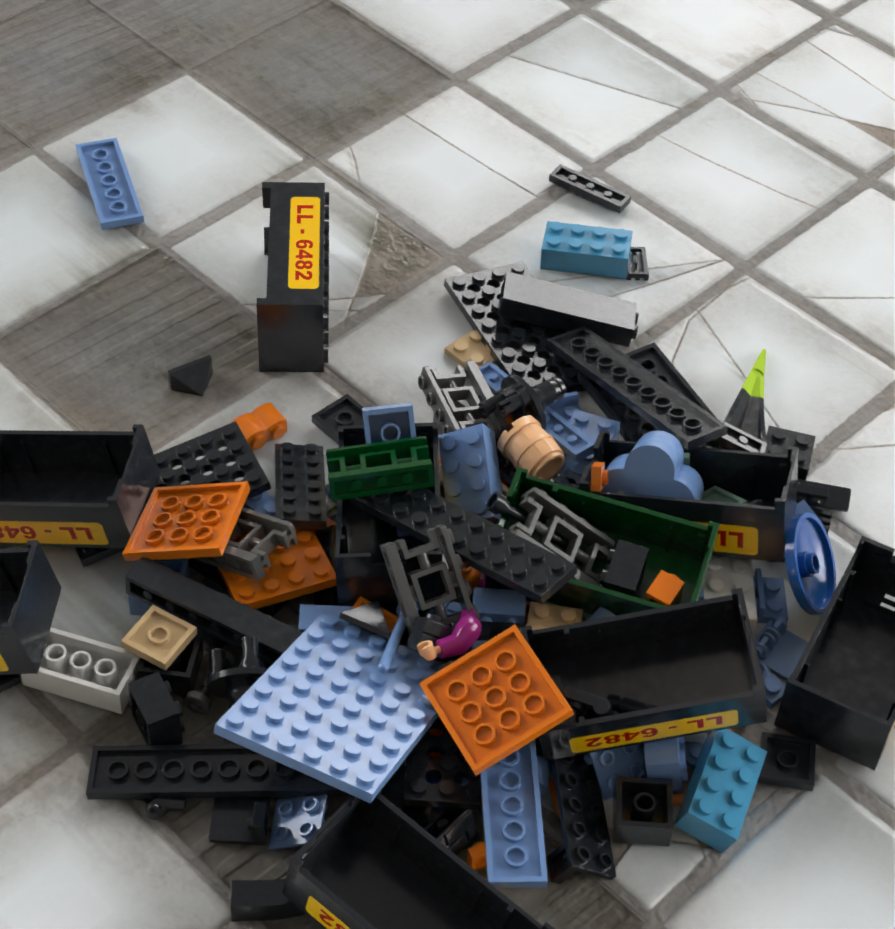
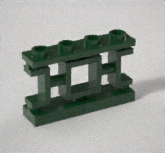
(379, 468)

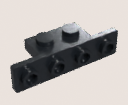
(823, 495)

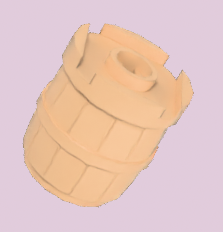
(531, 448)

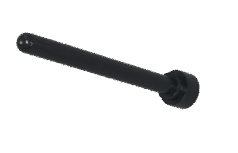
(500, 505)

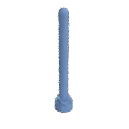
(393, 642)

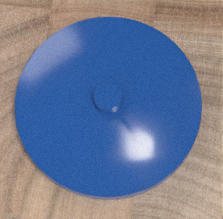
(810, 563)

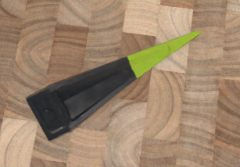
(746, 415)

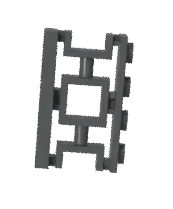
(475, 391)
(567, 524)
(252, 552)
(409, 593)

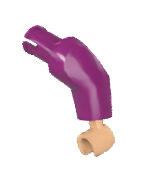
(461, 639)

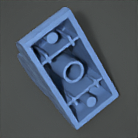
(655, 469)

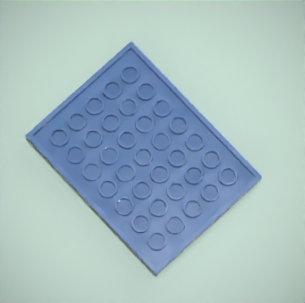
(333, 710)

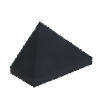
(191, 377)
(368, 618)

